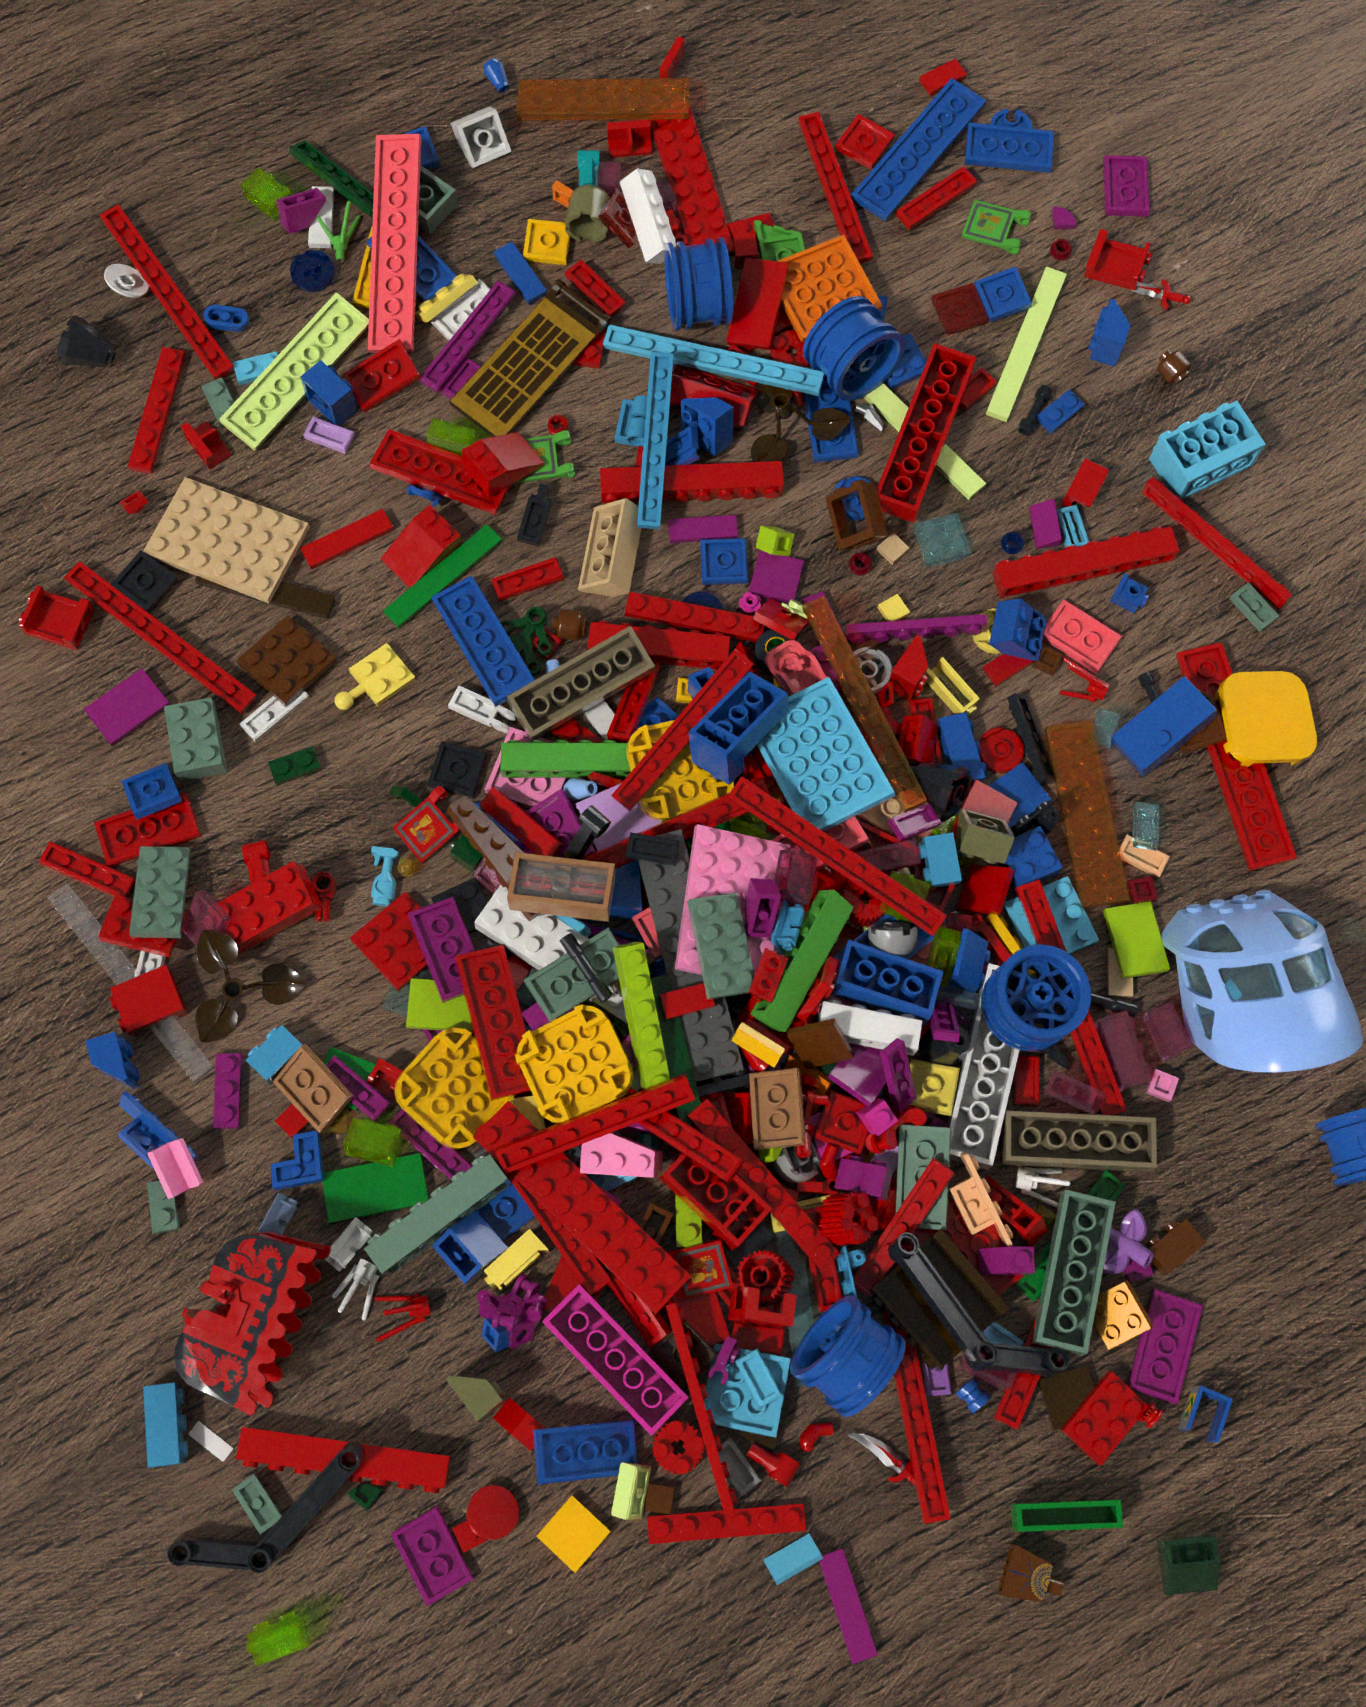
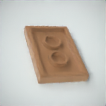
(312, 1088)
(777, 1109)

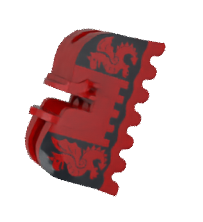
(237, 1345)

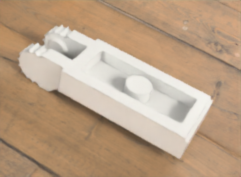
(480, 709)

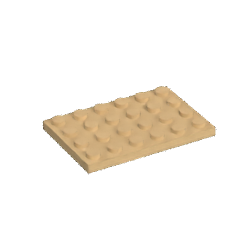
(226, 539)

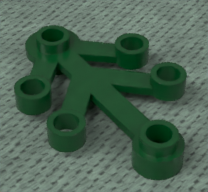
(523, 642)

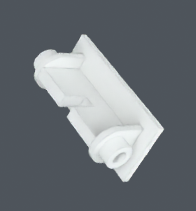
(347, 1244)

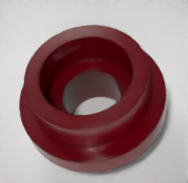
(1060, 244)
(860, 558)

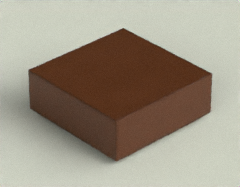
(1048, 660)
(659, 1499)

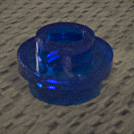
(1015, 538)

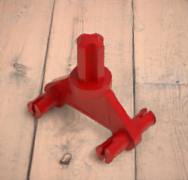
(809, 1099)

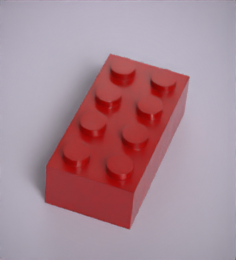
(270, 905)

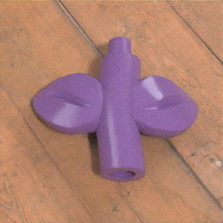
(1126, 1244)

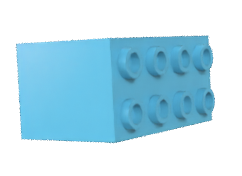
(1206, 450)

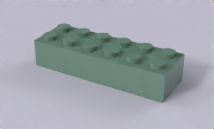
(432, 1219)
(1073, 1272)

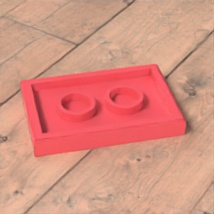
(1080, 636)

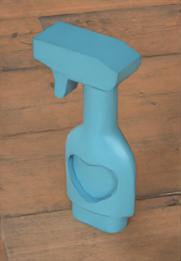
(384, 884)

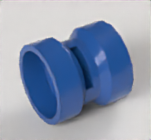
(973, 1395)

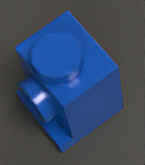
(1130, 594)

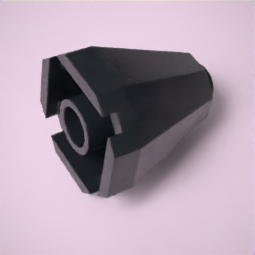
(84, 345)
(943, 785)
(945, 1052)

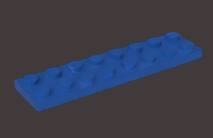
(918, 150)

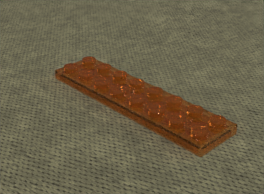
(603, 99)
(1086, 814)

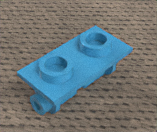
(784, 936)

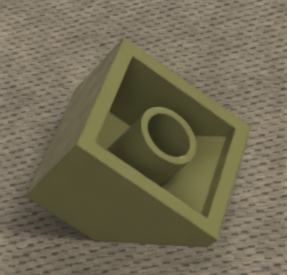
(983, 837)
(478, 1395)

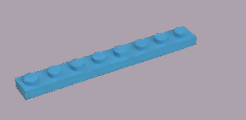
(655, 440)

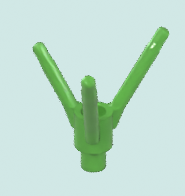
(340, 242)

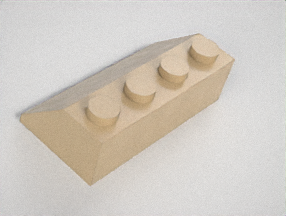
(611, 549)

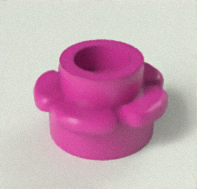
(750, 608)

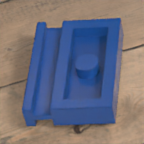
(682, 448)

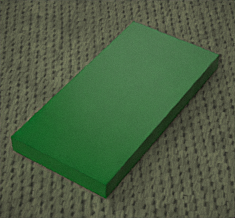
(374, 1188)

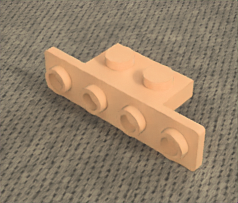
(975, 1204)

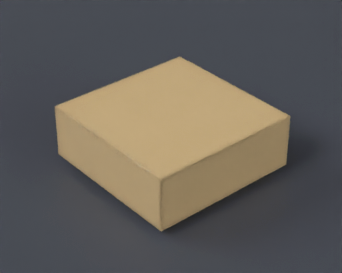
(892, 548)

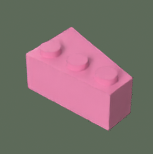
(620, 1156)

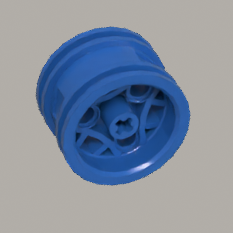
(698, 283)
(854, 348)
(1058, 982)
(1346, 1145)
(848, 1356)

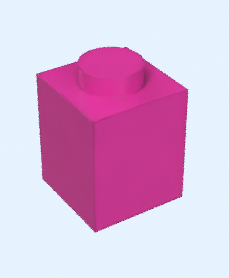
(877, 1116)

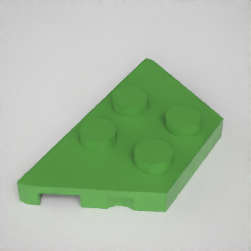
(776, 242)

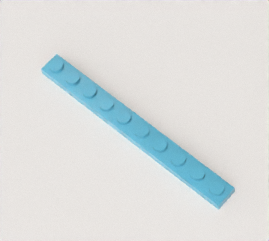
(715, 360)

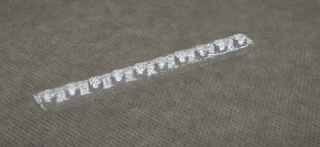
(121, 970)

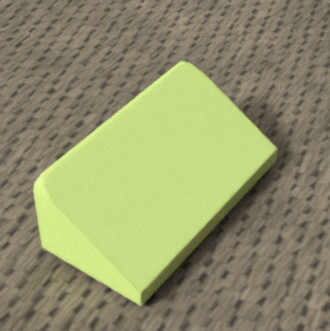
(631, 1491)

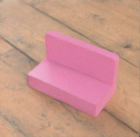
(175, 1167)

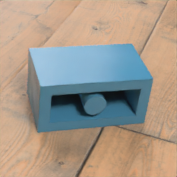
(940, 860)
(273, 1053)

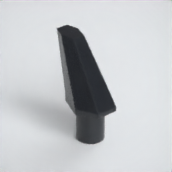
(1056, 1055)

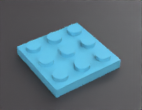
(1068, 914)
(735, 1405)

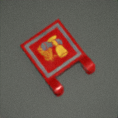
(427, 827)
(707, 1269)

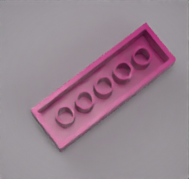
(615, 1360)

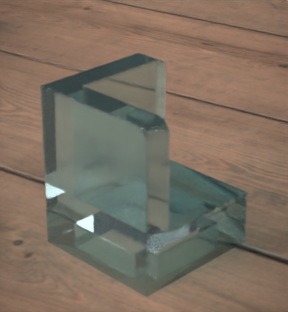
(1105, 726)

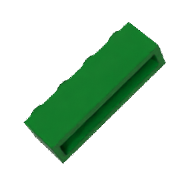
(1066, 1515)

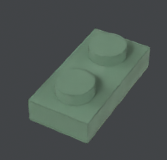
(218, 397)
(1254, 607)
(162, 1210)
(257, 1503)

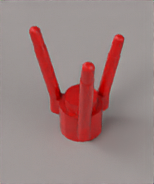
(1096, 687)
(417, 1308)

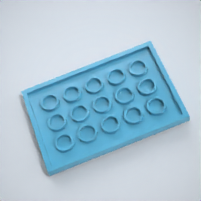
(823, 759)

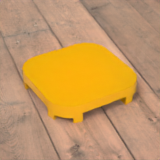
(1267, 717)
(680, 785)
(575, 1064)
(448, 1089)

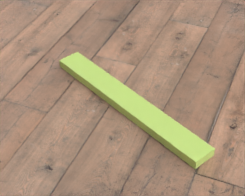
(1026, 344)
(949, 463)

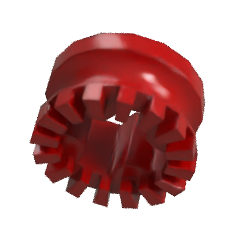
(555, 420)
(1151, 1416)

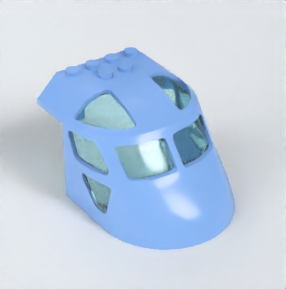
(1261, 985)

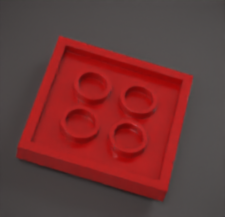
(392, 944)

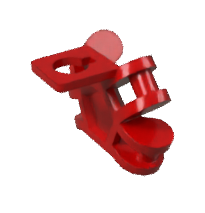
(887, 1139)

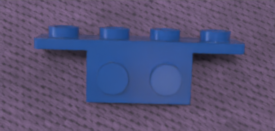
(146, 1130)

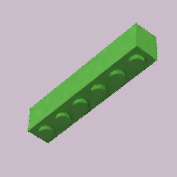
(563, 759)
(815, 939)

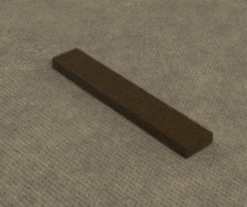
(288, 597)

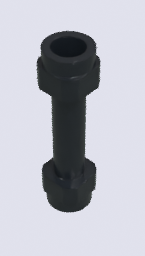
(1027, 424)
(1147, 682)

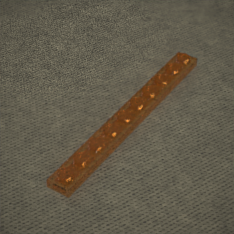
(864, 704)

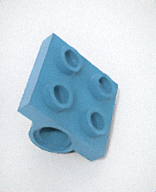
(632, 422)

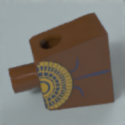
(1027, 1576)

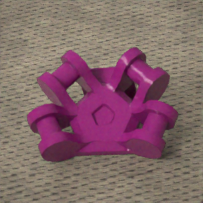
(514, 1311)

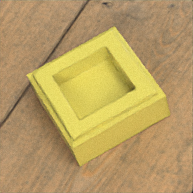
(893, 609)

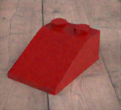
(500, 461)
(421, 546)

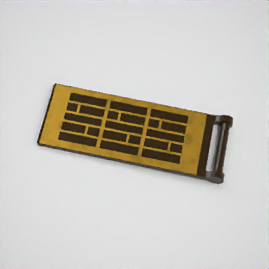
(528, 362)

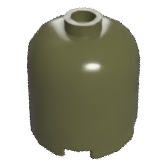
(583, 213)

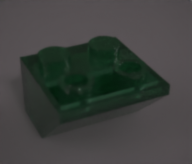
(1189, 1564)

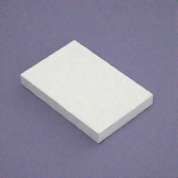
(456, 313)

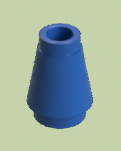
(496, 74)

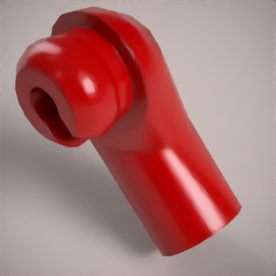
(827, 1164)
(812, 1433)

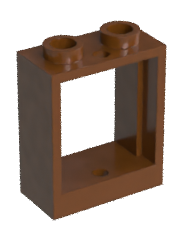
(872, 512)

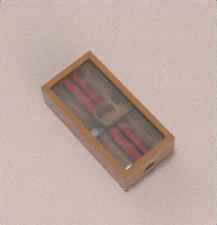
(561, 886)

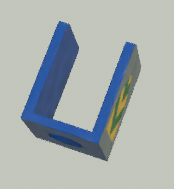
(1219, 1417)

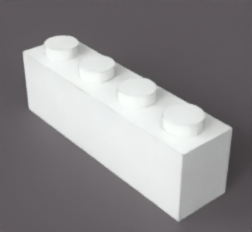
(647, 214)
(872, 1028)

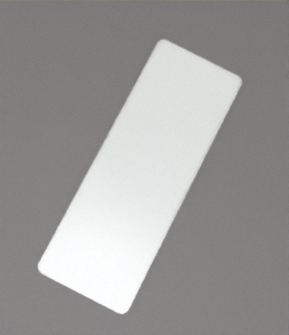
(210, 1441)

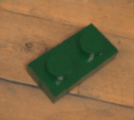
(294, 766)

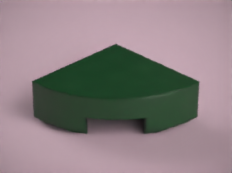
(404, 793)
(365, 1495)

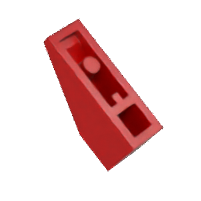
(1020, 1218)

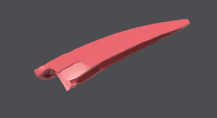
(793, 667)

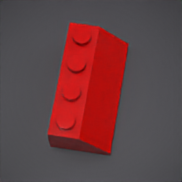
(698, 384)

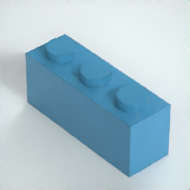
(165, 1425)

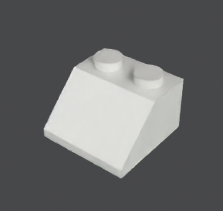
(481, 136)

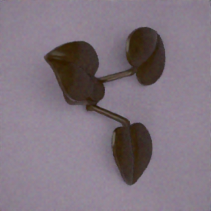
(826, 423)
(216, 952)

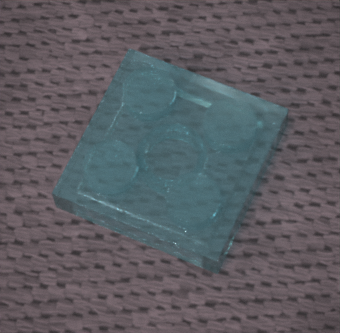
(942, 540)

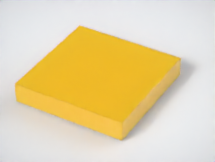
(546, 242)
(573, 1533)

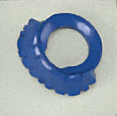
(432, 496)

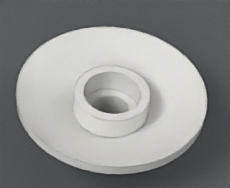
(125, 280)

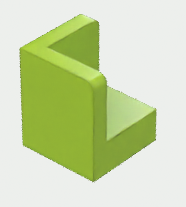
(775, 540)

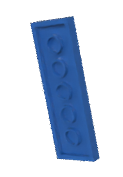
(482, 640)

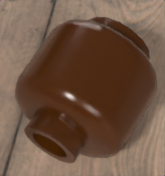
(1173, 366)
(570, 624)

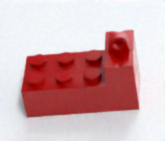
(726, 1208)

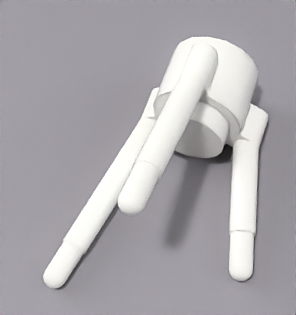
(1029, 1178)
(361, 1273)

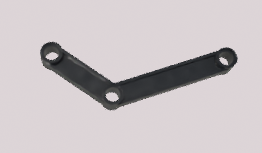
(592, 826)
(961, 1326)
(242, 1554)

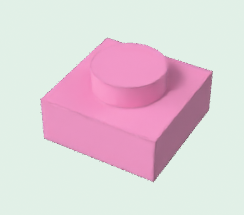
(1162, 1085)

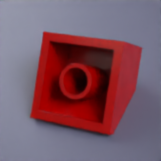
(910, 671)

